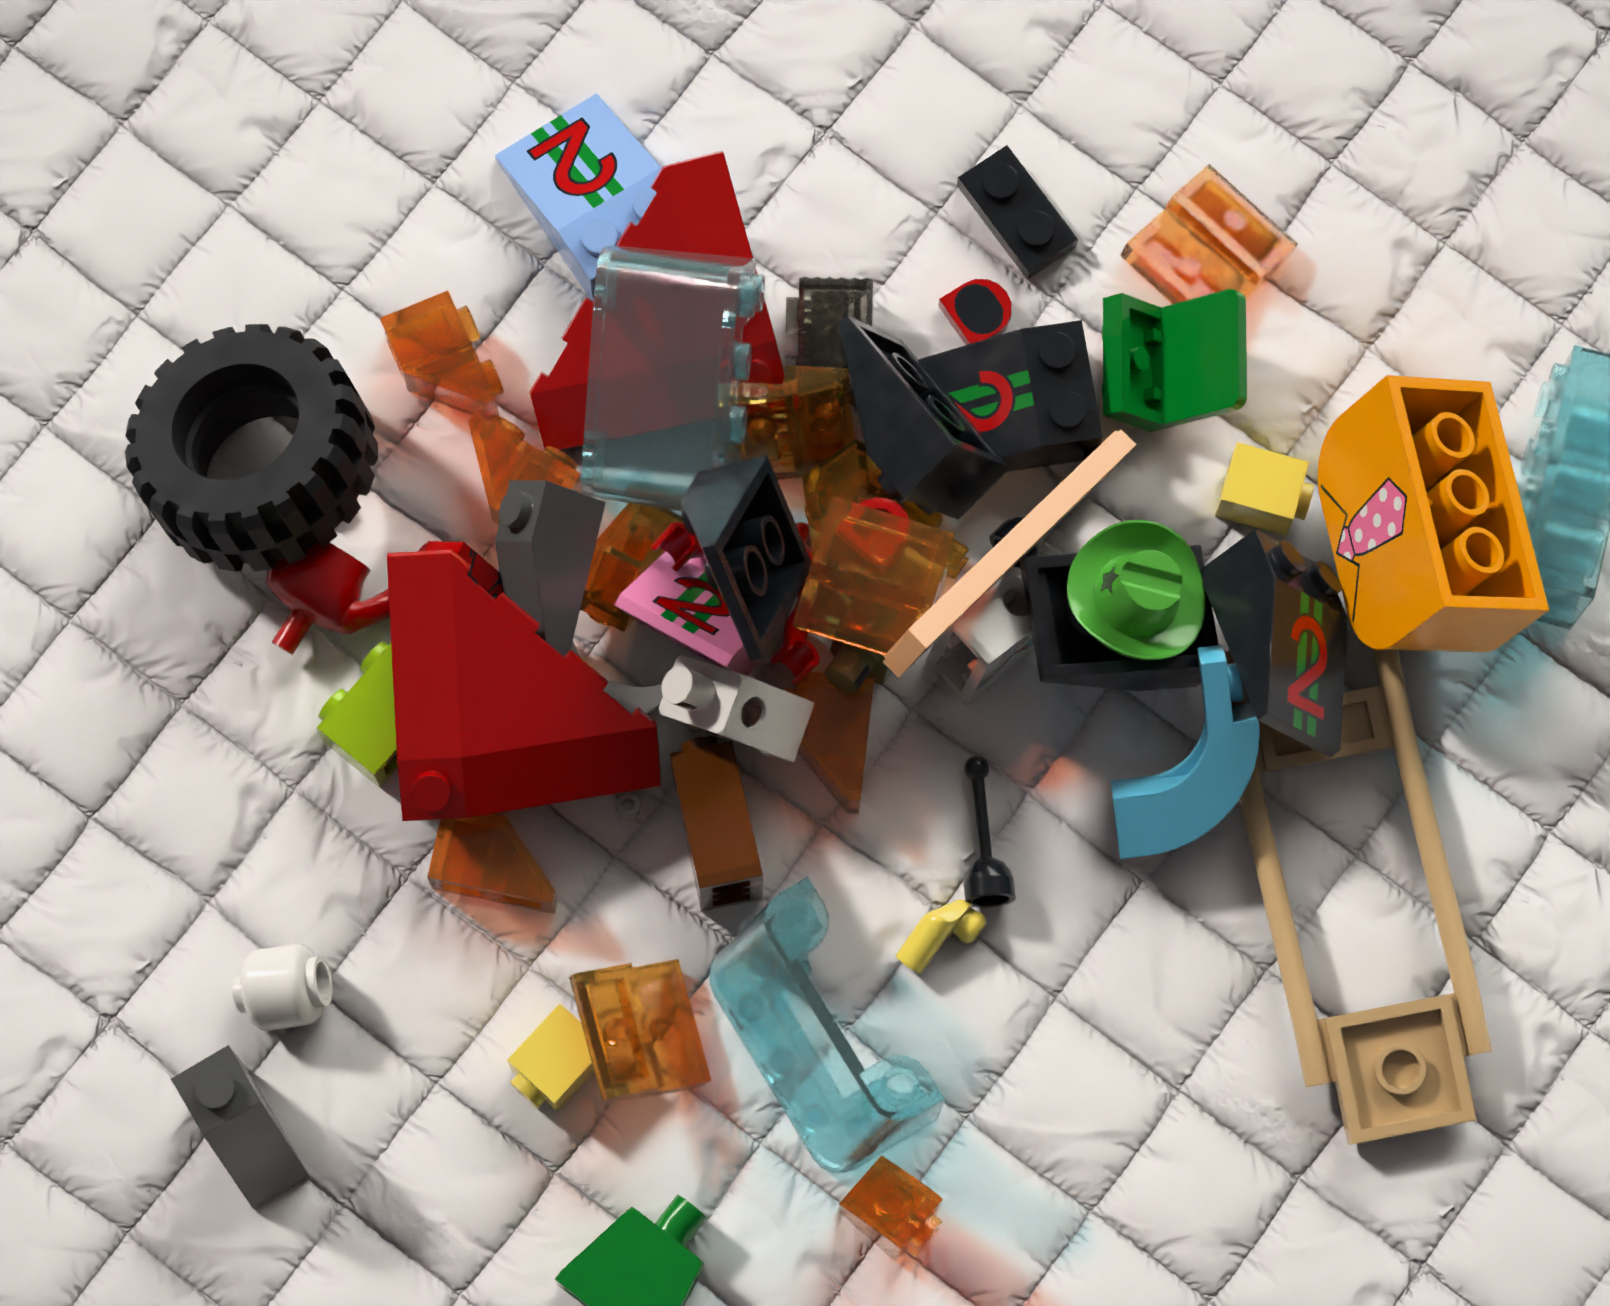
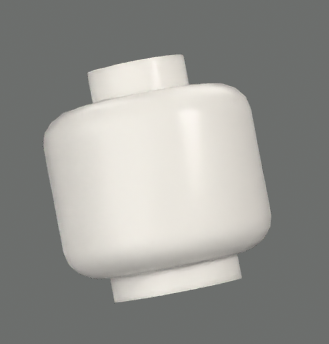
(283, 987)

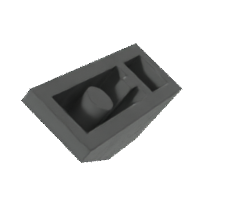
(547, 553)

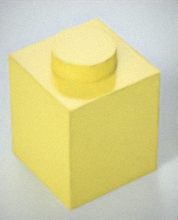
(1264, 489)
(552, 1061)

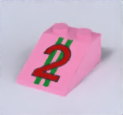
(686, 612)

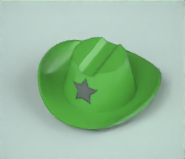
(1138, 590)

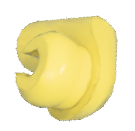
(935, 928)

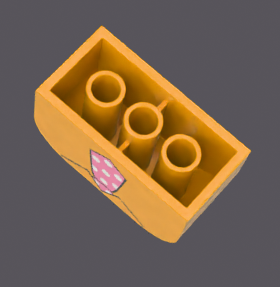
(1428, 519)

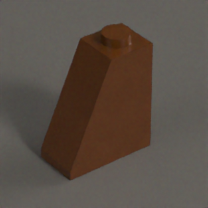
(716, 823)

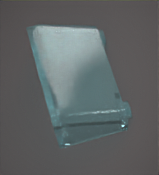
(813, 1072)

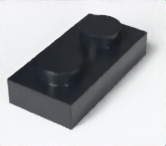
(1017, 212)

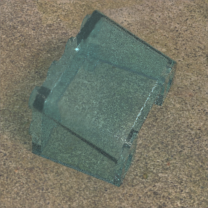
(665, 371)

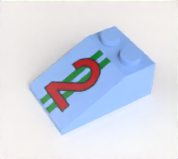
(582, 182)

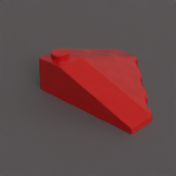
(690, 214)
(492, 709)

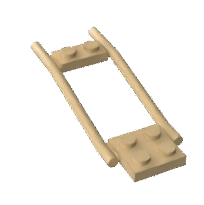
(1395, 1063)

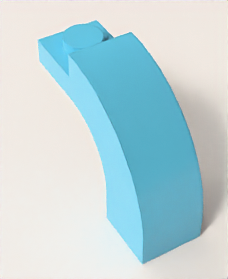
(1194, 796)

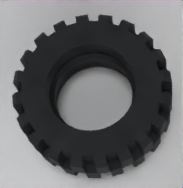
(211, 396)

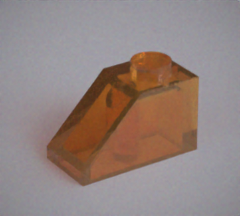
(621, 558)
(836, 736)
(488, 862)

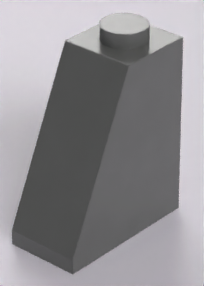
(240, 1126)

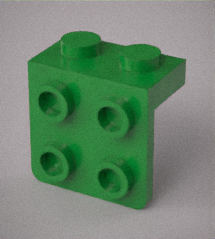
(1173, 359)

